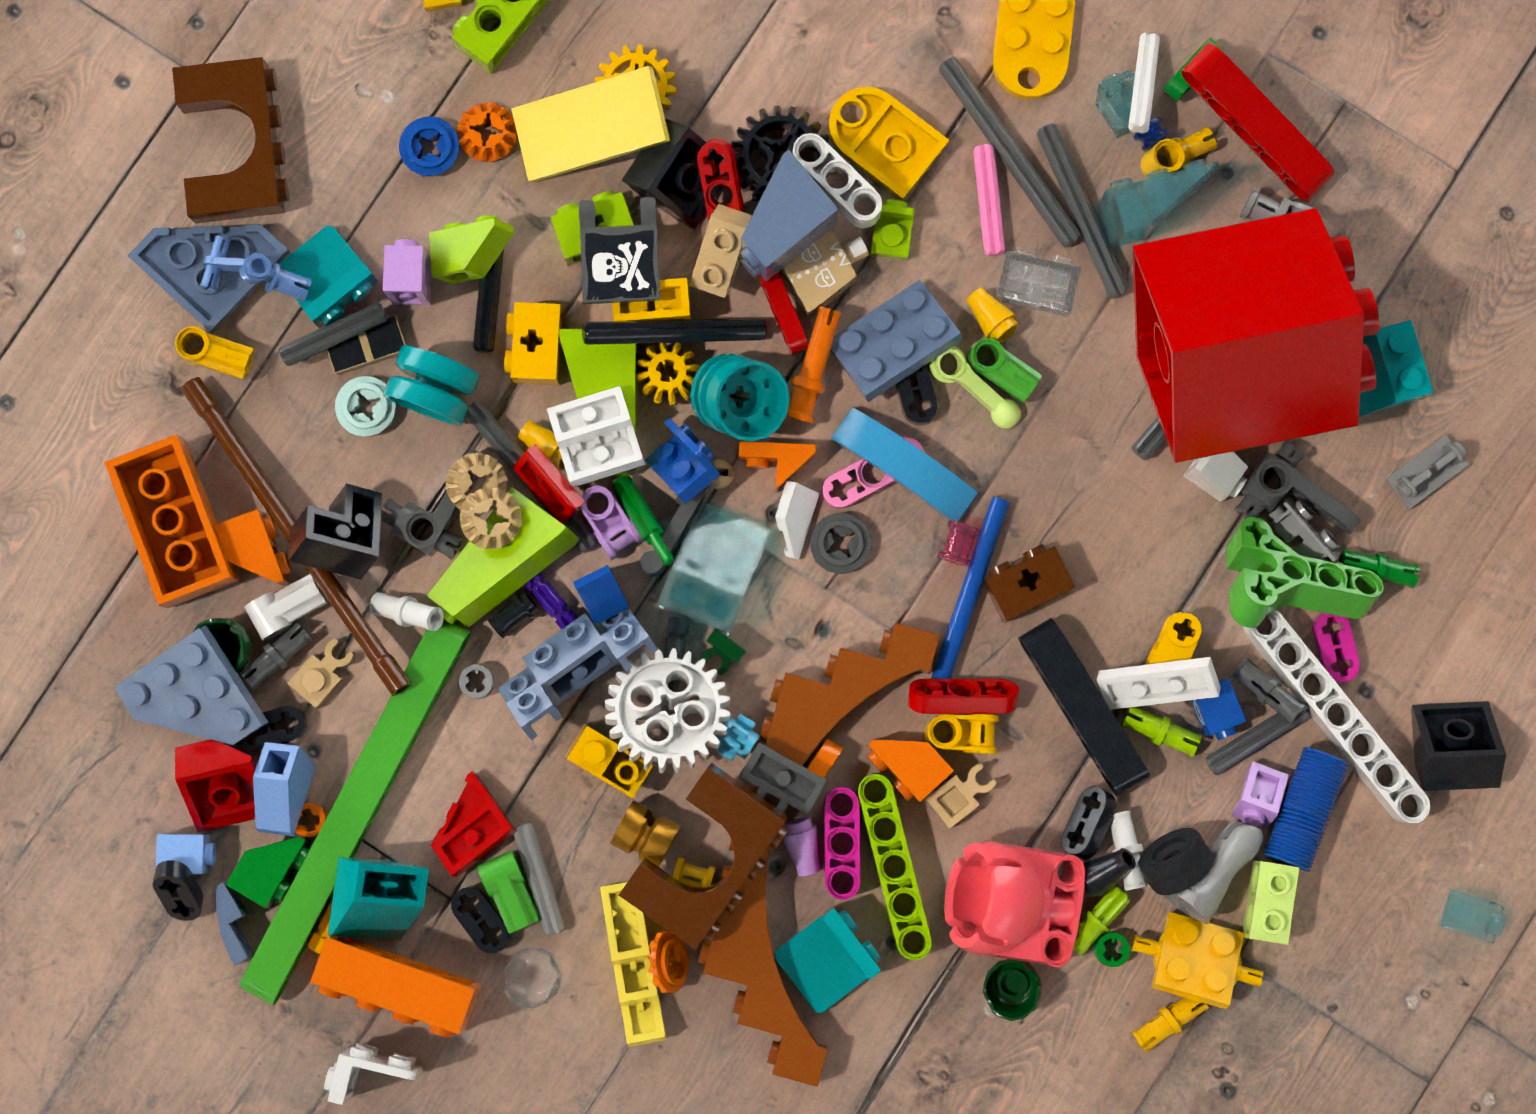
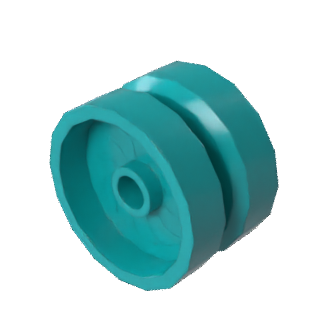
(434, 379)

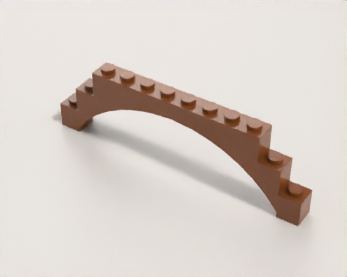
(743, 943)

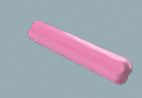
(989, 200)

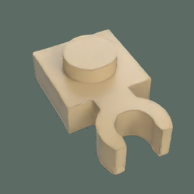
(318, 677)
(955, 799)

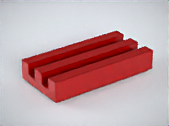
(548, 484)

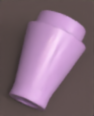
(802, 845)

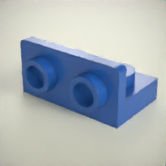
(683, 463)

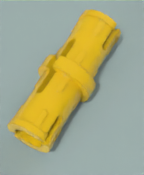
(1168, 1022)

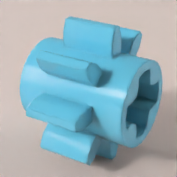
(739, 738)

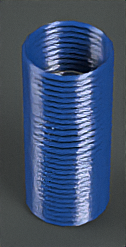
(1309, 797)

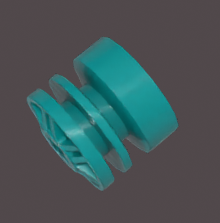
(758, 401)

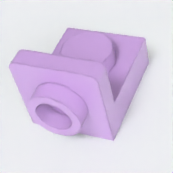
(1260, 796)

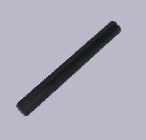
(674, 331)

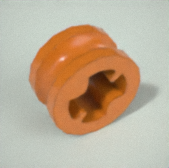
(316, 809)

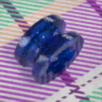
(1153, 135)

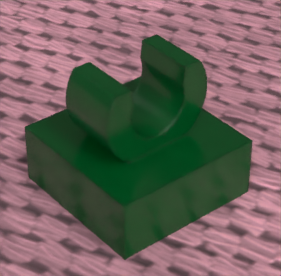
(725, 649)

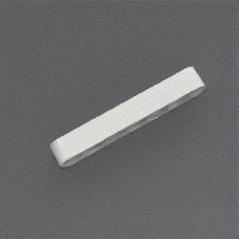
(1352, 724)

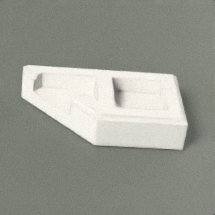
(795, 515)

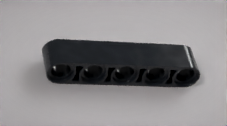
(1084, 707)

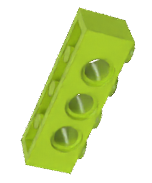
(491, 47)

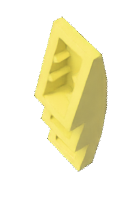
(629, 953)

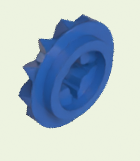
(429, 129)

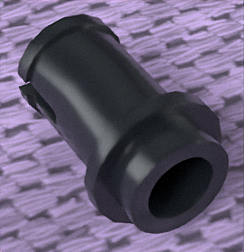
(513, 614)

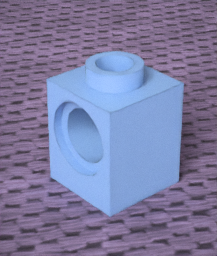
(190, 849)

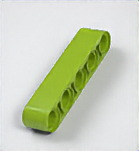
(906, 881)

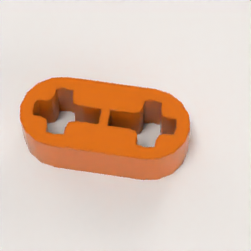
(825, 758)

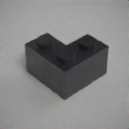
(342, 538)

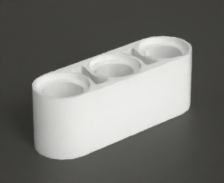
(844, 198)

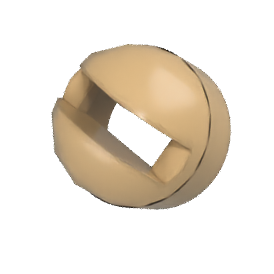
(722, 482)

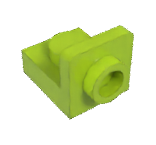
(893, 230)

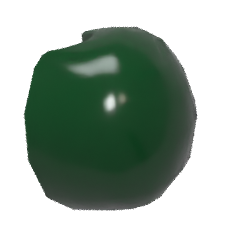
(232, 640)
(1012, 989)

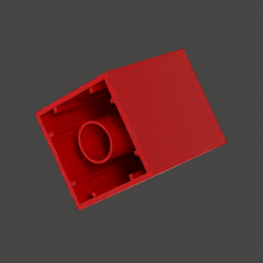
(1252, 334)

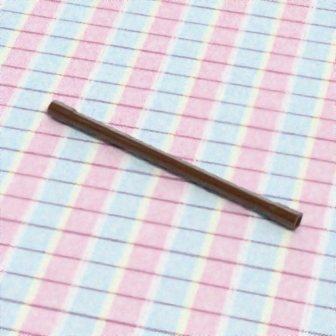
(208, 409)

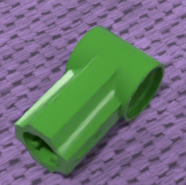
(1006, 372)
(505, 883)

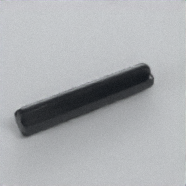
(488, 308)

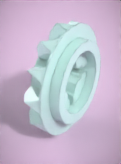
(348, 401)

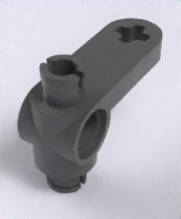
(1260, 497)
(406, 519)

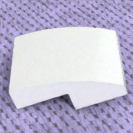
(595, 436)

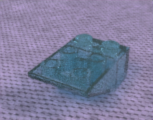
(1139, 208)
(714, 568)

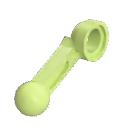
(1004, 412)

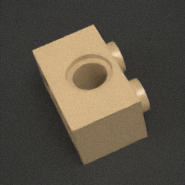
(720, 251)

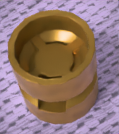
(645, 834)

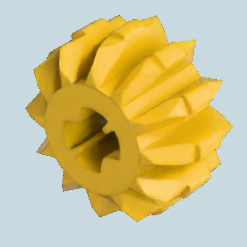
(654, 377)

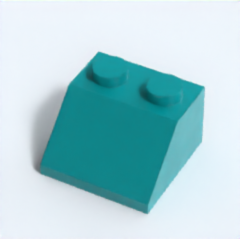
(1398, 369)

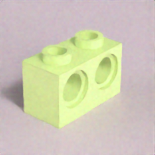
(1270, 902)

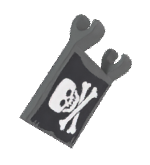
(619, 260)

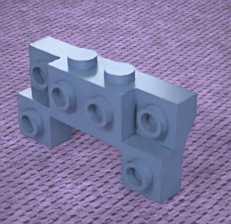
(570, 663)

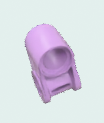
(610, 523)

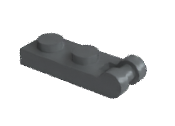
(673, 532)

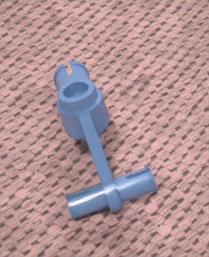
(252, 270)

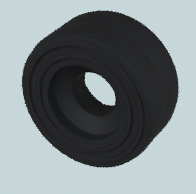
(1176, 861)

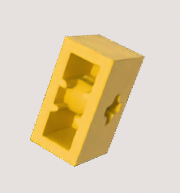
(544, 364)

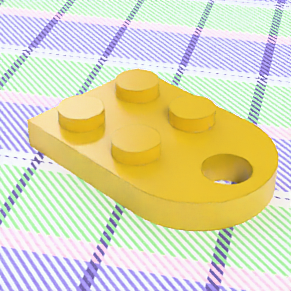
(1034, 39)
(887, 141)

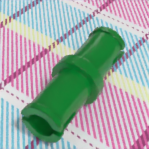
(1387, 569)

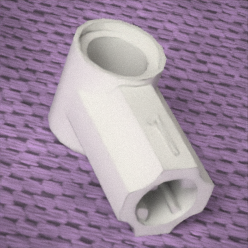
(277, 611)

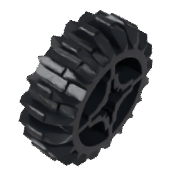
(767, 146)

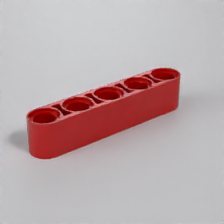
(1257, 122)

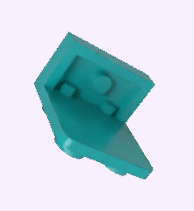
(335, 275)
(827, 959)

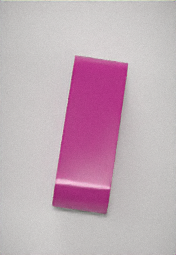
(847, 862)

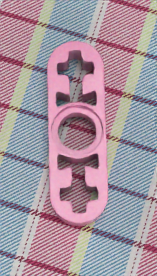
(852, 495)

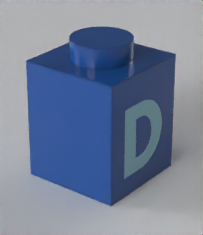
(1219, 714)

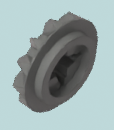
(843, 525)

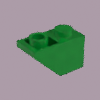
(266, 869)

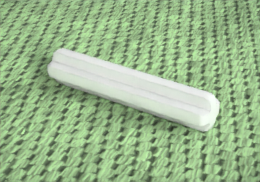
(1144, 83)

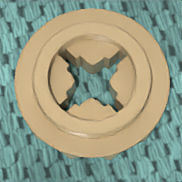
(479, 464)
(475, 528)

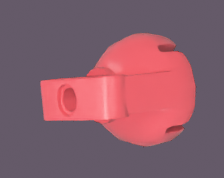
(1015, 902)

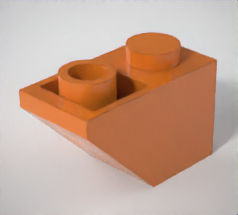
(251, 545)
(912, 763)

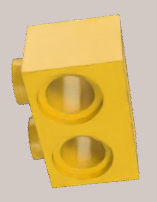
(673, 304)

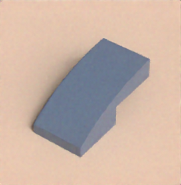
(229, 911)

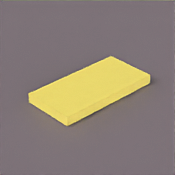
(590, 124)

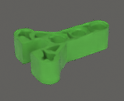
(1278, 577)

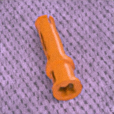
(808, 384)

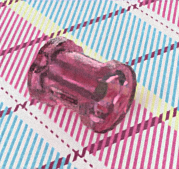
(959, 543)

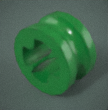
(1124, 949)

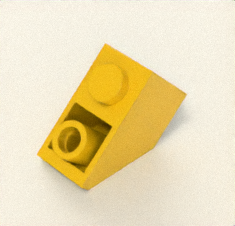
(602, 759)

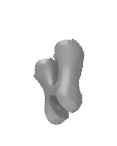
(1230, 851)

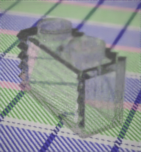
(1038, 282)

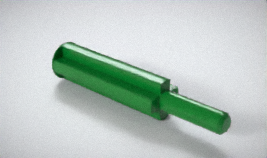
(641, 516)

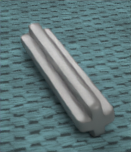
(538, 879)

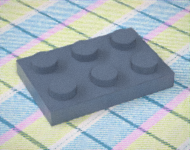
(894, 340)

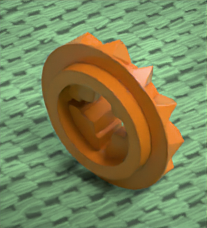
(497, 145)
(671, 950)

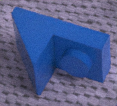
(601, 594)

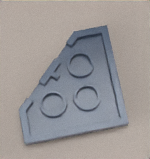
(176, 263)
(193, 692)

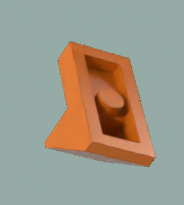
(788, 456)

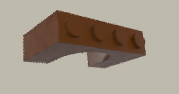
(257, 184)
(691, 910)

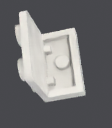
(343, 1076)

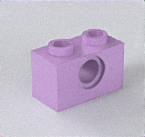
(407, 273)

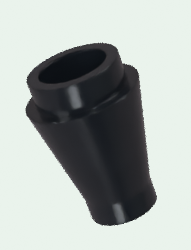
(1107, 871)

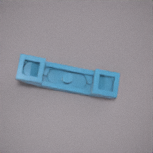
(904, 464)

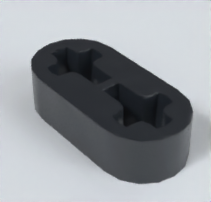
(926, 393)
(279, 736)
(1089, 822)
(178, 890)
(472, 925)

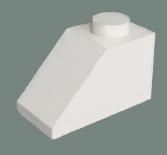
(1218, 475)

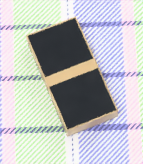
(368, 347)

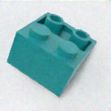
(376, 898)

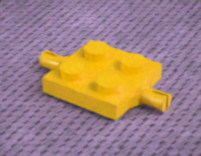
(1197, 960)

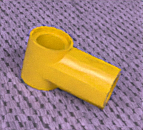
(217, 353)

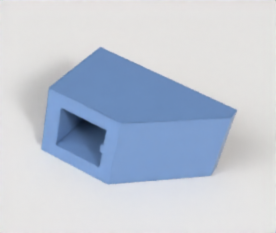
(281, 787)

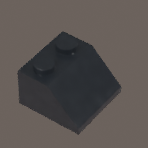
(672, 175)
(1457, 746)

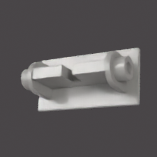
(1428, 471)
(1298, 521)

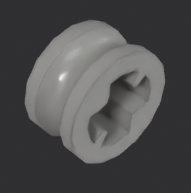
(488, 682)

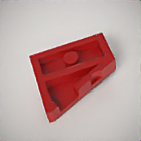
(471, 828)

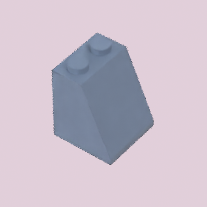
(786, 220)

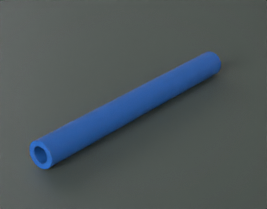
(970, 589)

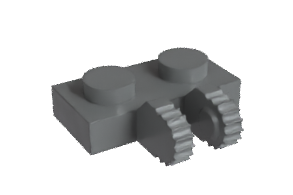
(782, 779)

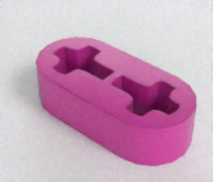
(1345, 646)

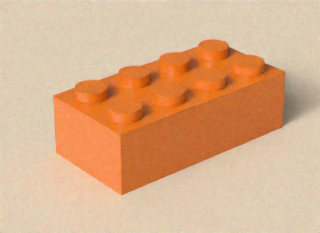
(171, 521)
(396, 984)

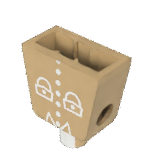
(824, 271)

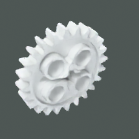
(683, 740)

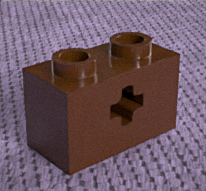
(1051, 582)

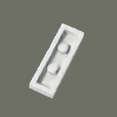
(1159, 683)

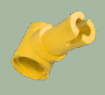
(1178, 151)

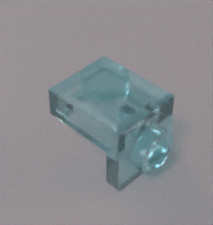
(1115, 100)
(1473, 916)

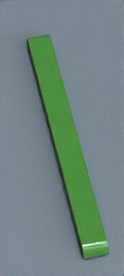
(353, 812)

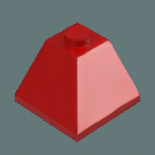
(215, 784)

